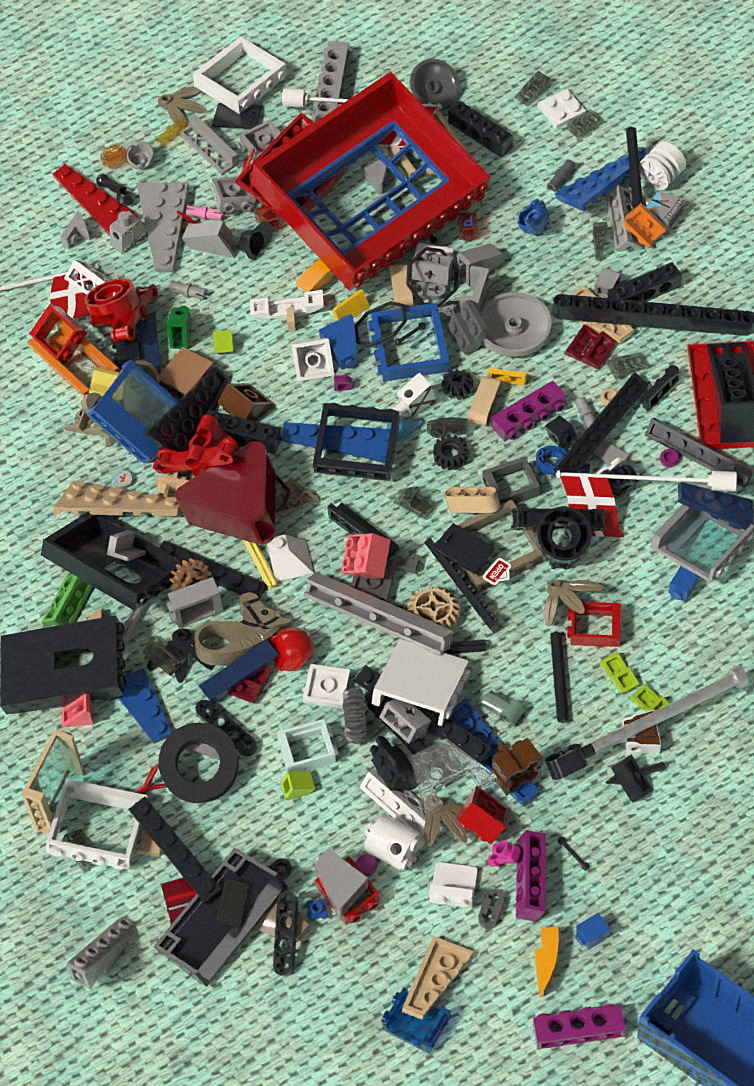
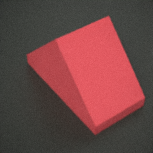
(78, 712)

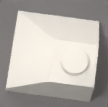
(312, 358)
(289, 557)

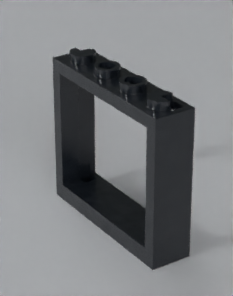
(352, 468)

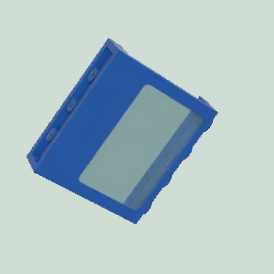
(131, 408)

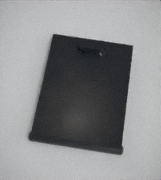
(229, 118)
(463, 548)

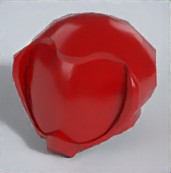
(294, 648)

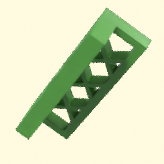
(67, 601)

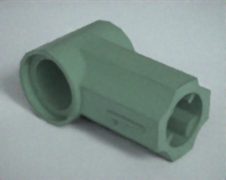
(505, 709)

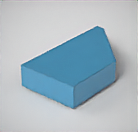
(406, 428)

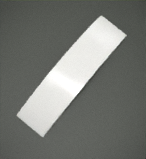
(304, 305)

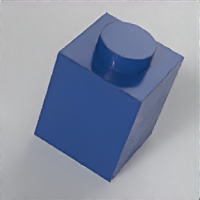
(682, 584)
(592, 931)

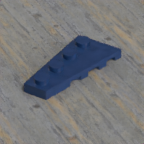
(728, 507)

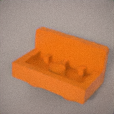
(644, 225)

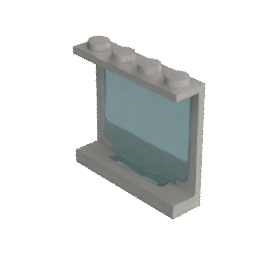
(700, 542)

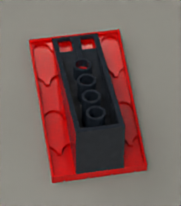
(723, 393)

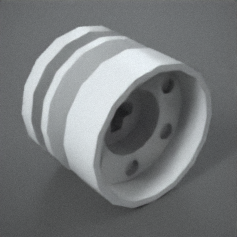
(662, 165)

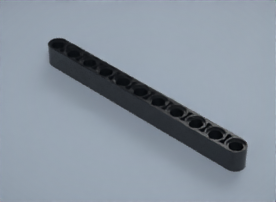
(653, 314)

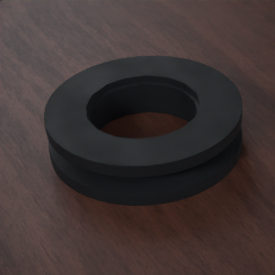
(183, 738)

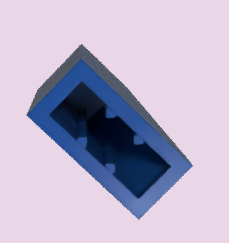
(342, 341)

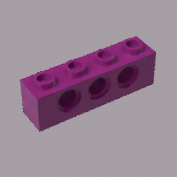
(504, 423)
(531, 876)
(570, 1035)

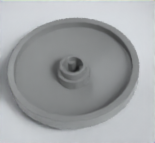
(515, 324)

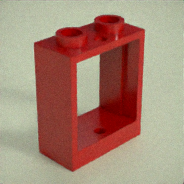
(46, 324)
(596, 609)
(355, 913)

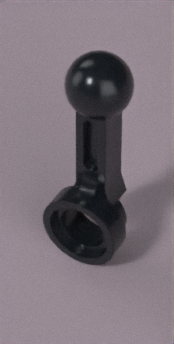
(123, 196)

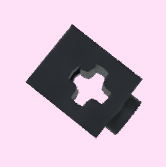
(561, 432)

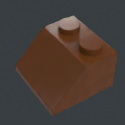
(244, 401)

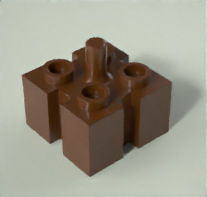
(516, 765)

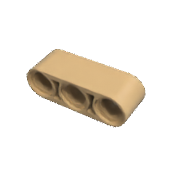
(401, 292)
(483, 401)
(472, 499)

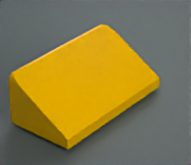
(353, 305)
(509, 377)

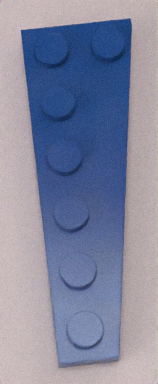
(349, 440)

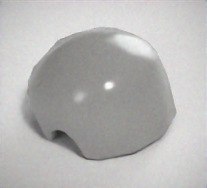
(138, 152)

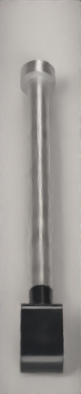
(574, 756)

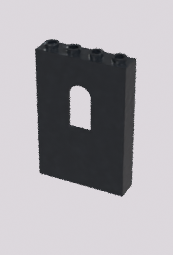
(83, 550)
(29, 670)

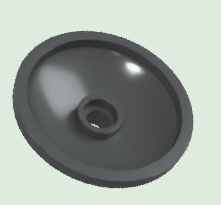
(438, 76)

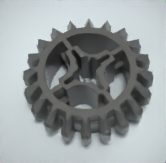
(354, 715)

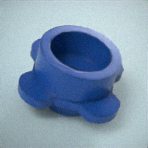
(320, 913)

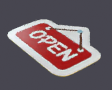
(497, 572)

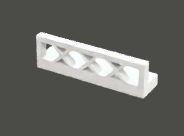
(85, 271)
(396, 803)

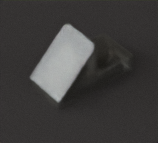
(414, 502)

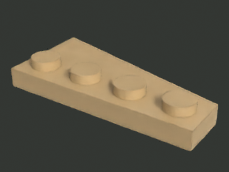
(616, 331)

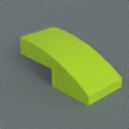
(618, 673)
(648, 700)

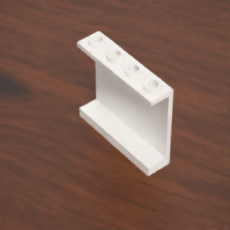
(422, 679)

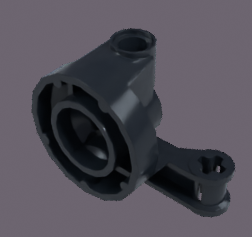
(577, 526)

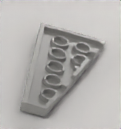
(163, 224)

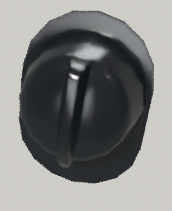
(255, 240)

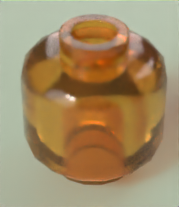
(114, 156)

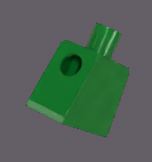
(179, 318)

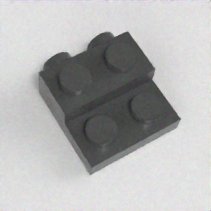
(468, 328)

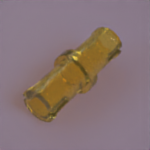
(171, 131)

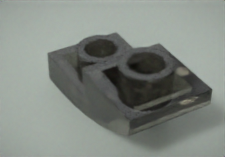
(440, 426)

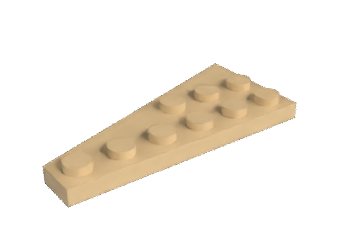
(113, 501)

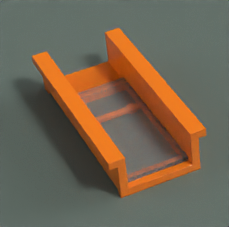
(80, 367)

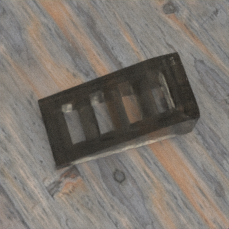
(538, 79)
(572, 125)
(599, 236)
(617, 373)

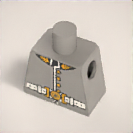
(126, 231)

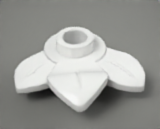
(614, 464)

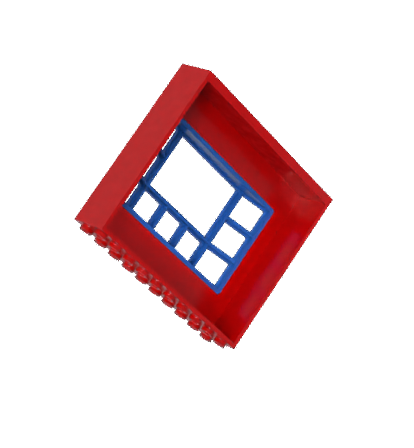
(342, 139)

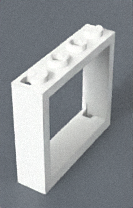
(205, 74)
(99, 795)

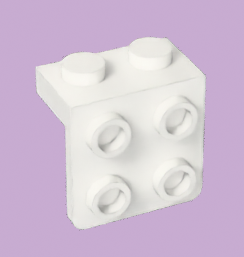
(453, 885)

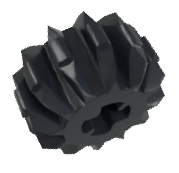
(457, 383)
(621, 486)

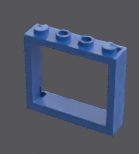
(412, 369)

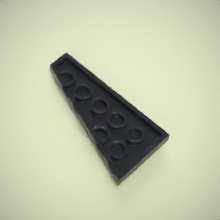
(182, 419)

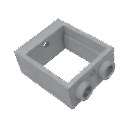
(194, 603)

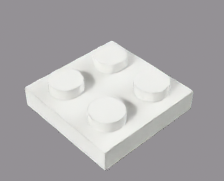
(561, 108)
(326, 686)

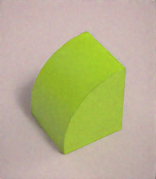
(223, 341)
(297, 784)

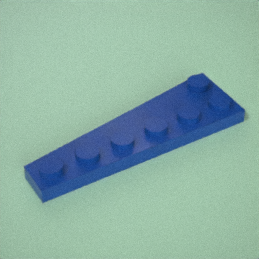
(470, 720)

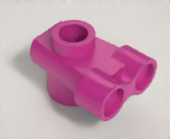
(503, 853)

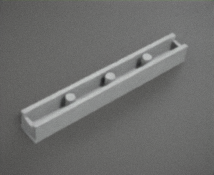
(378, 613)

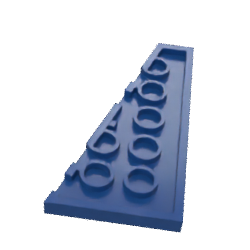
(597, 183)

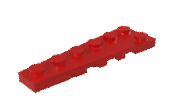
(91, 198)

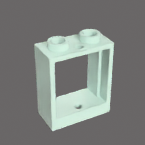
(305, 731)

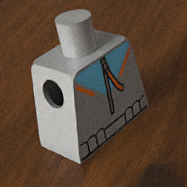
(665, 207)

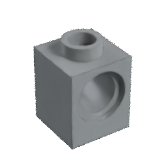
(606, 280)

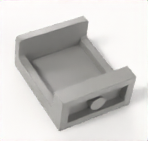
(480, 284)

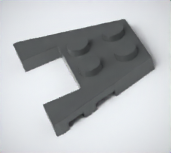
(381, 587)

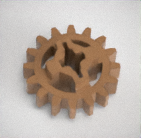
(187, 576)

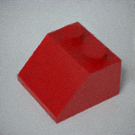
(483, 815)

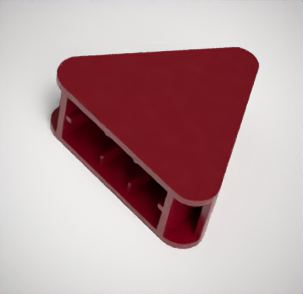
(234, 497)

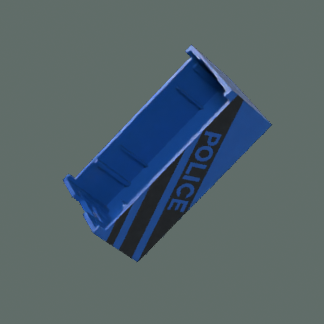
(712, 1034)

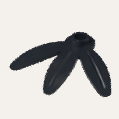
(182, 645)

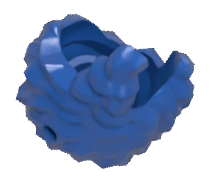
(534, 217)

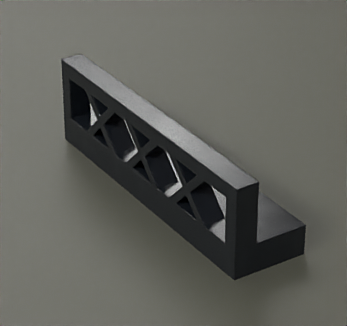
(355, 524)

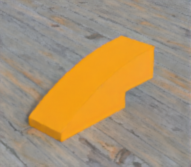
(315, 277)
(546, 958)

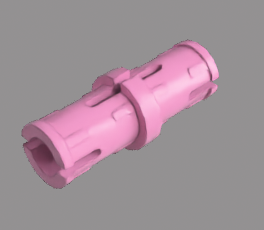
(204, 213)

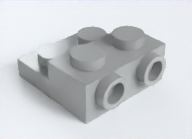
(258, 138)
(231, 196)

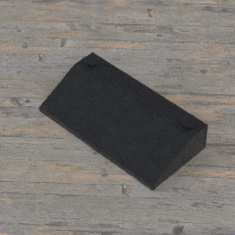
(196, 937)

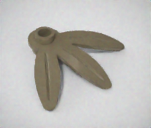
(175, 101)
(560, 589)
(447, 813)

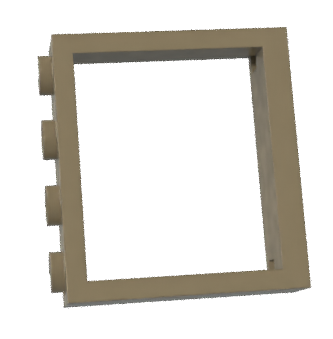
(518, 565)

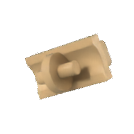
(169, 483)

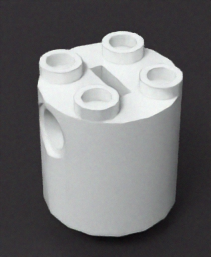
(393, 842)

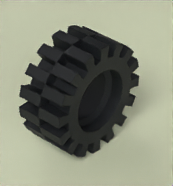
(446, 443)

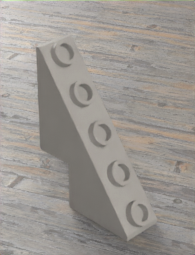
(100, 954)

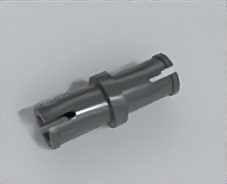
(561, 175)

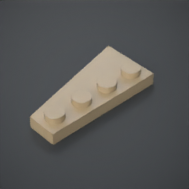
(438, 970)

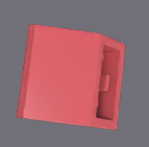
(365, 556)

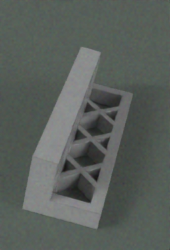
(213, 140)
(617, 209)

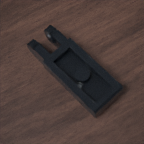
(660, 387)

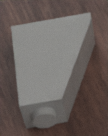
(211, 238)
(484, 256)
(340, 880)

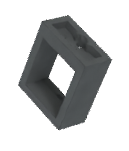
(519, 495)

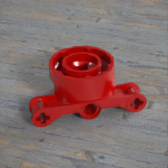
(120, 305)
(206, 449)

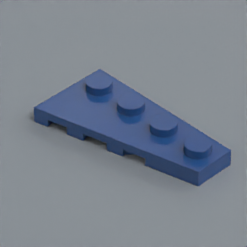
(144, 706)

